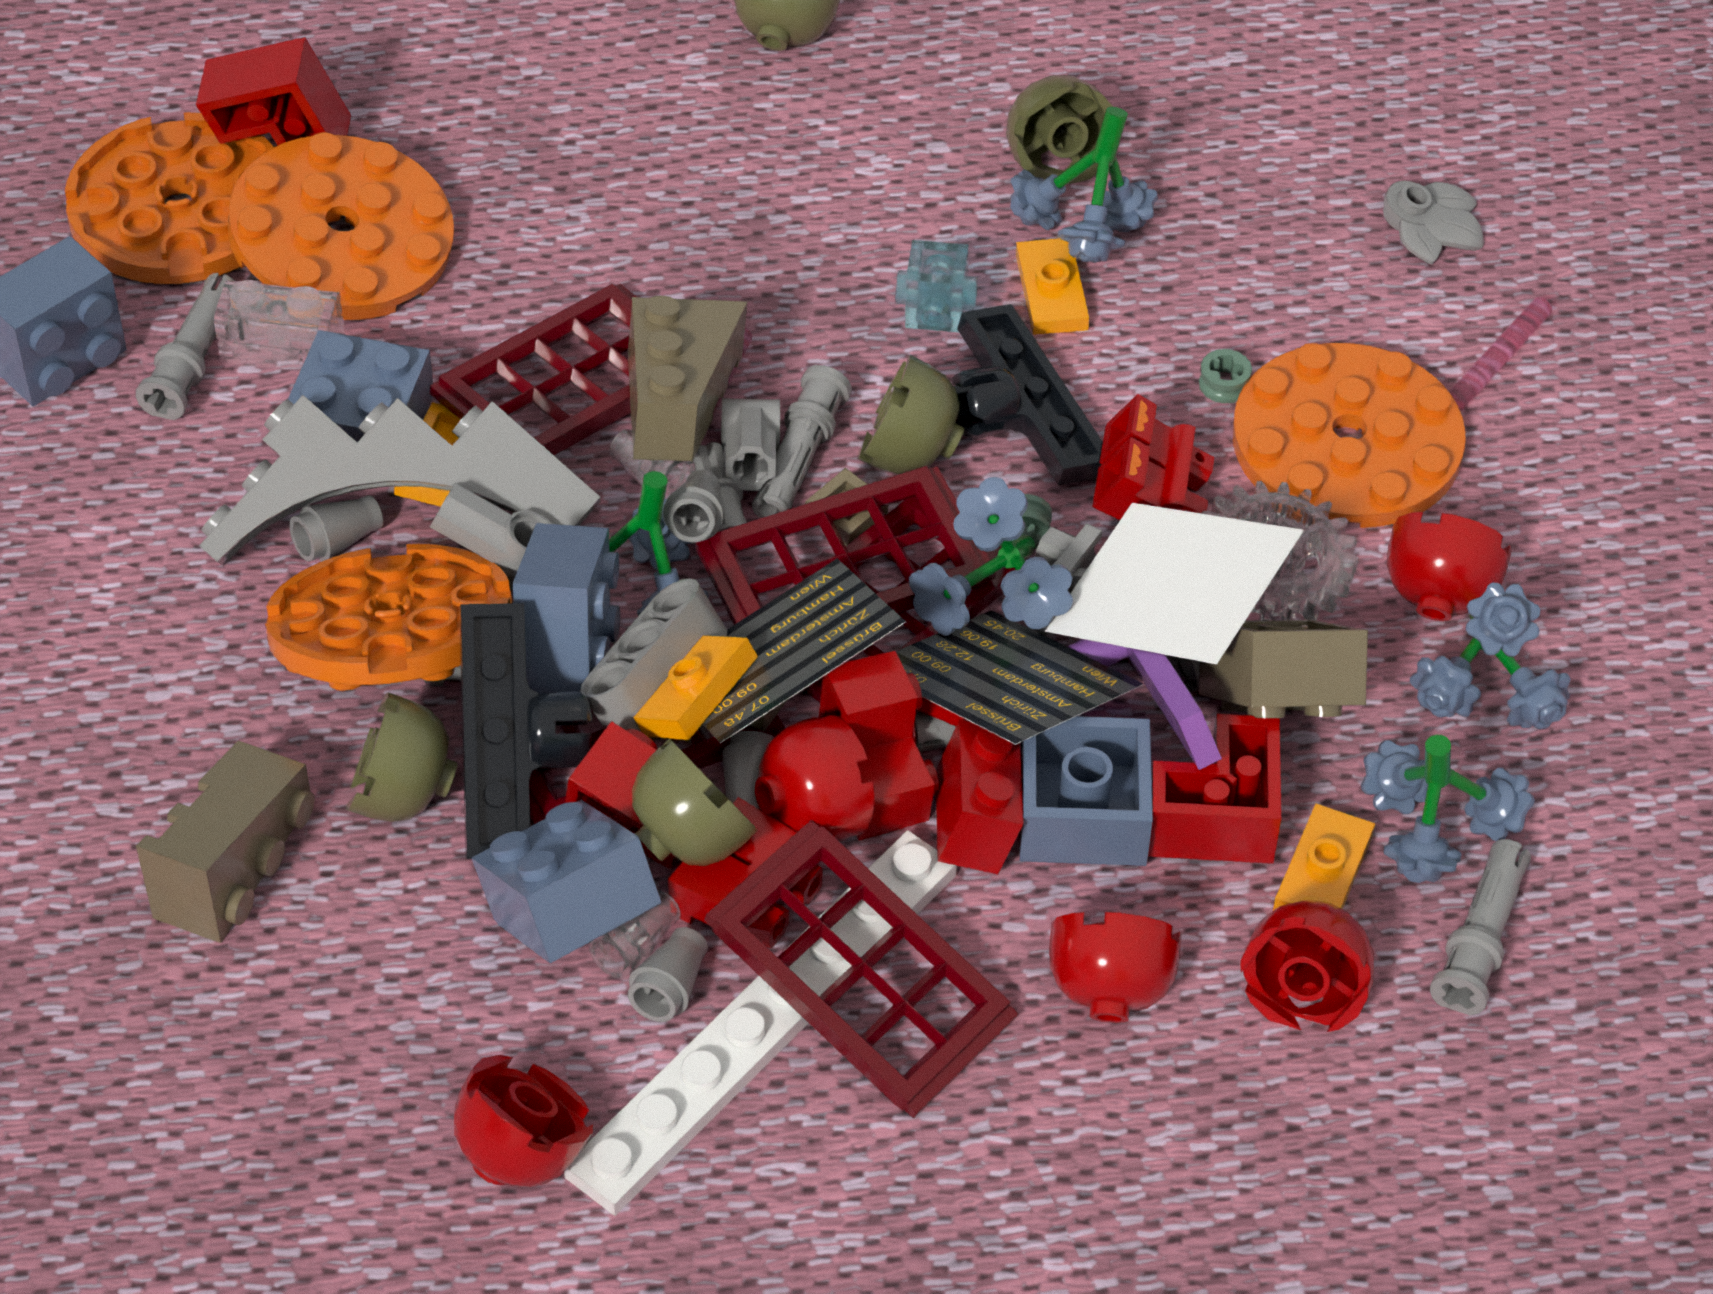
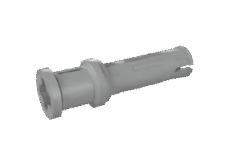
(182, 362)
(808, 425)
(1476, 947)

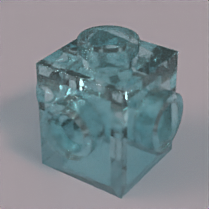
(936, 286)

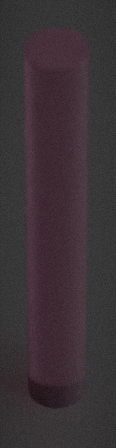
(1500, 351)

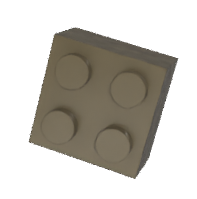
(1289, 668)

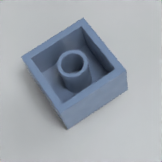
(57, 321)
(354, 374)
(566, 604)
(1087, 792)
(566, 879)

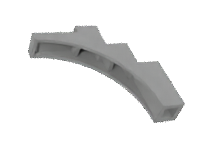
(398, 450)

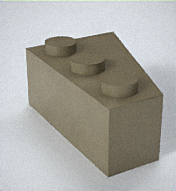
(679, 370)
(226, 841)

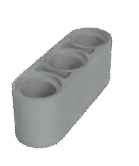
(648, 651)

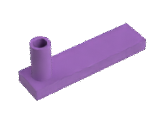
(1168, 693)

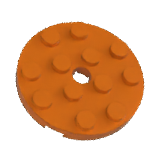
(121, 190)
(391, 201)
(1406, 420)
(380, 616)

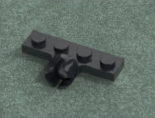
(1022, 394)
(507, 724)

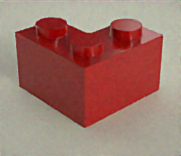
(271, 91)
(881, 708)
(1226, 807)

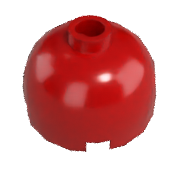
(1444, 562)
(815, 776)
(1309, 954)
(1114, 962)
(518, 1123)

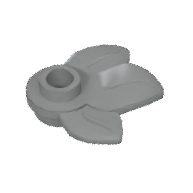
(1432, 218)

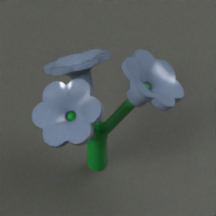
(992, 519)

